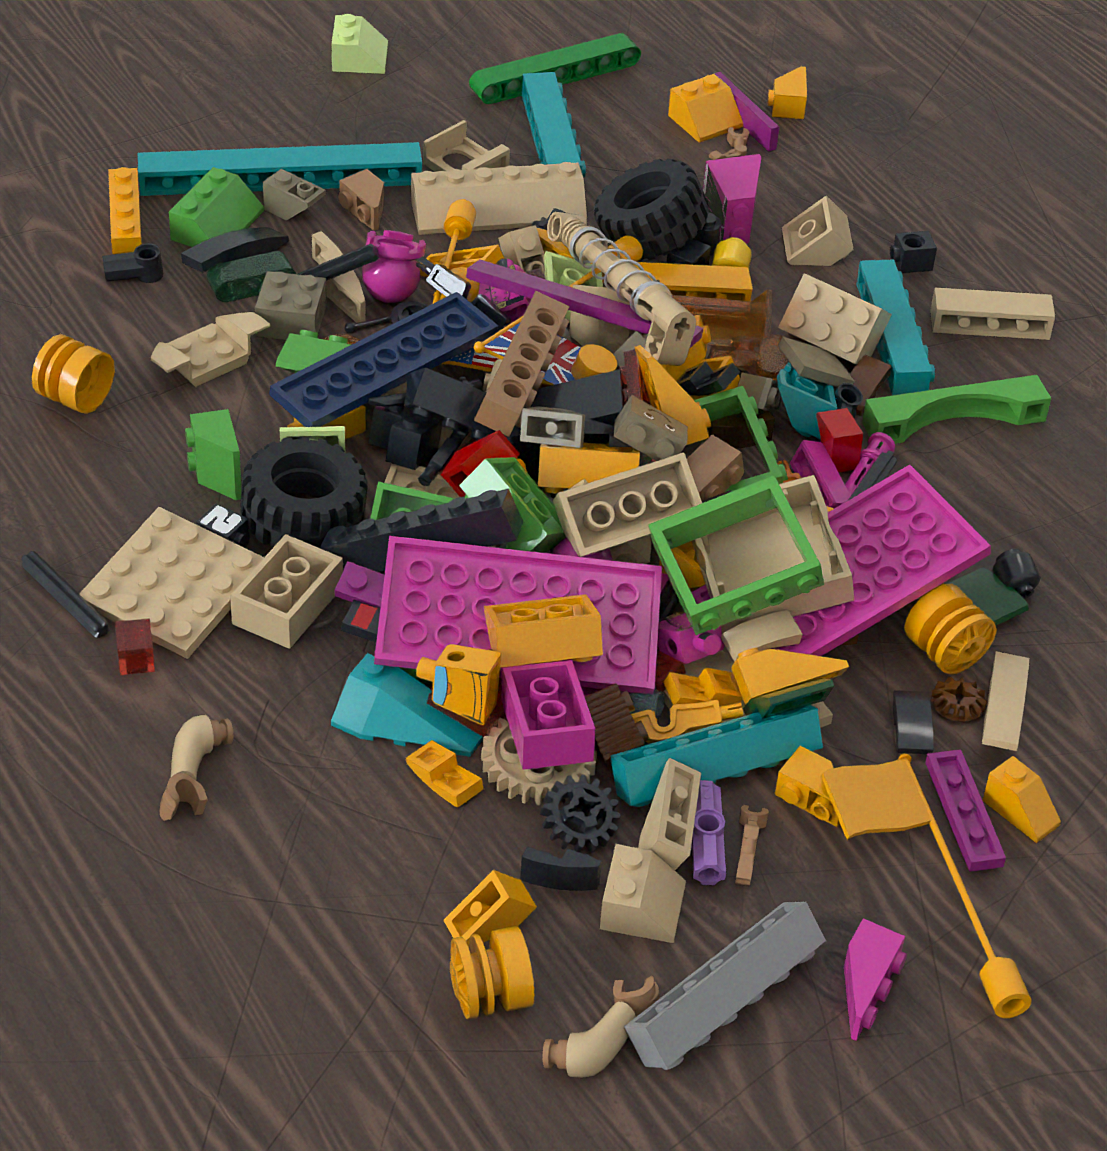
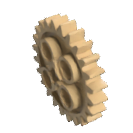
(504, 767)

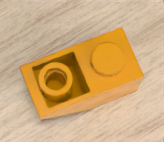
(802, 785)

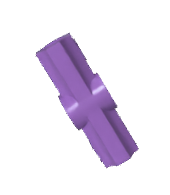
(708, 836)

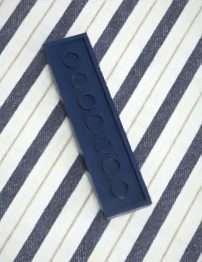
(382, 361)

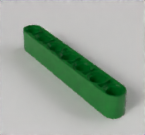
(568, 63)

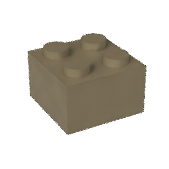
(291, 304)

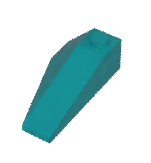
(804, 399)
(394, 706)

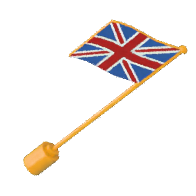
(566, 352)

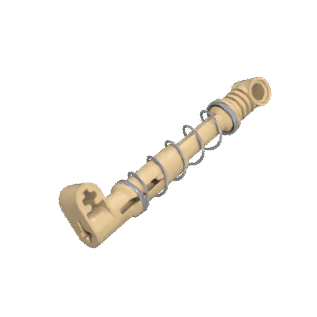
(671, 322)

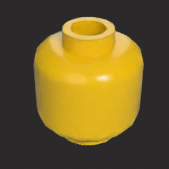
(732, 253)

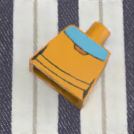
(464, 680)

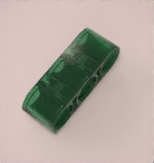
(245, 276)

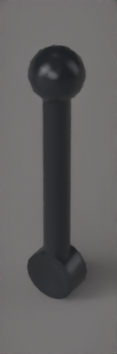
(350, 327)

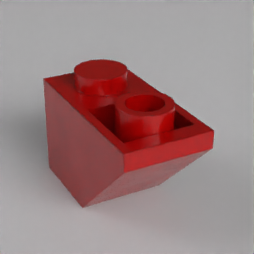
(471, 456)

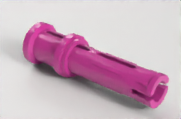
(867, 454)

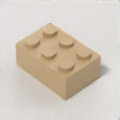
(834, 320)
(286, 591)

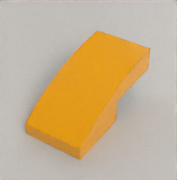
(709, 686)
(440, 771)

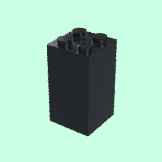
(595, 396)

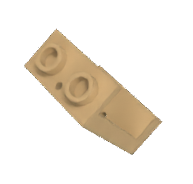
(455, 141)

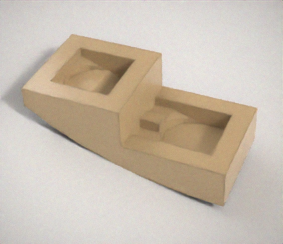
(762, 633)

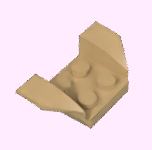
(211, 349)

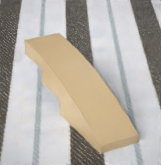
(343, 289)
(1005, 701)

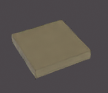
(814, 362)

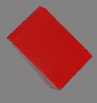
(841, 438)

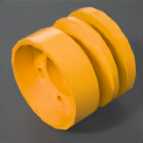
(73, 373)
(950, 628)
(499, 971)

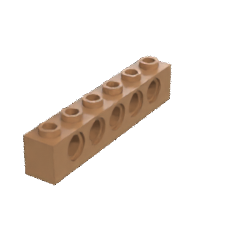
(522, 364)

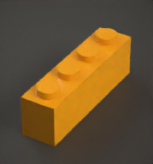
(124, 210)
(702, 280)

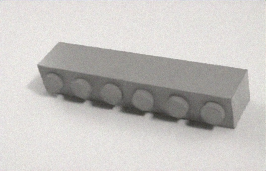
(725, 985)

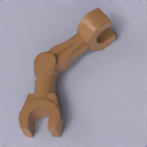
(737, 141)
(752, 823)

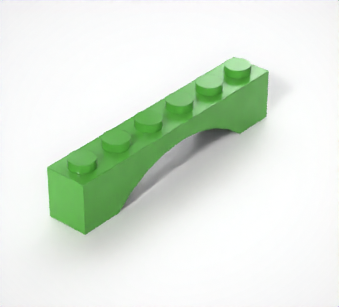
(1009, 400)

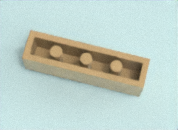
(992, 313)

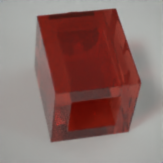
(134, 646)

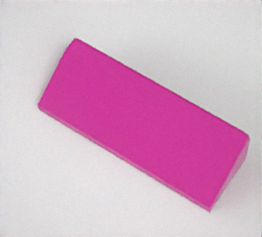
(814, 459)

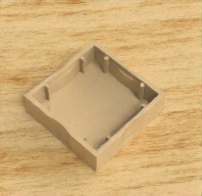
(765, 547)

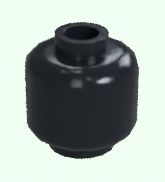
(1017, 571)

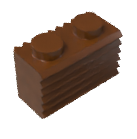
(614, 723)

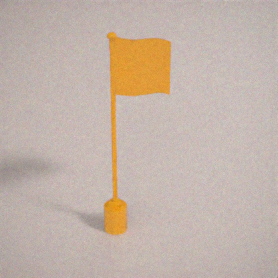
(891, 800)

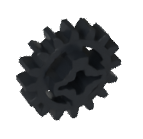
(580, 814)

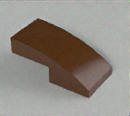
(868, 377)

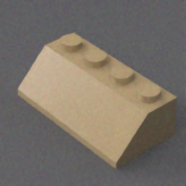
(624, 504)

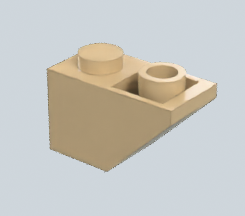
(523, 248)

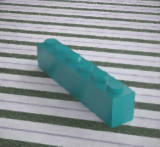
(550, 120)
(902, 339)
(717, 751)

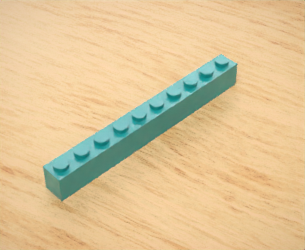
(321, 165)

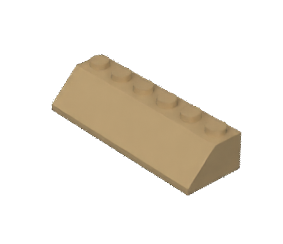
(501, 196)

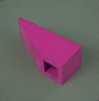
(868, 966)

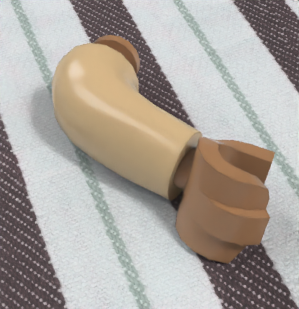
(190, 745)
(594, 1049)

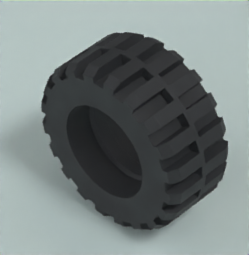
(654, 204)
(302, 468)

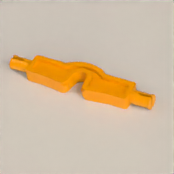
(687, 718)

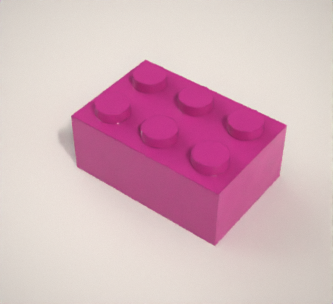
(548, 714)

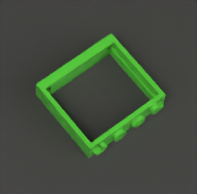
(735, 402)
(717, 515)

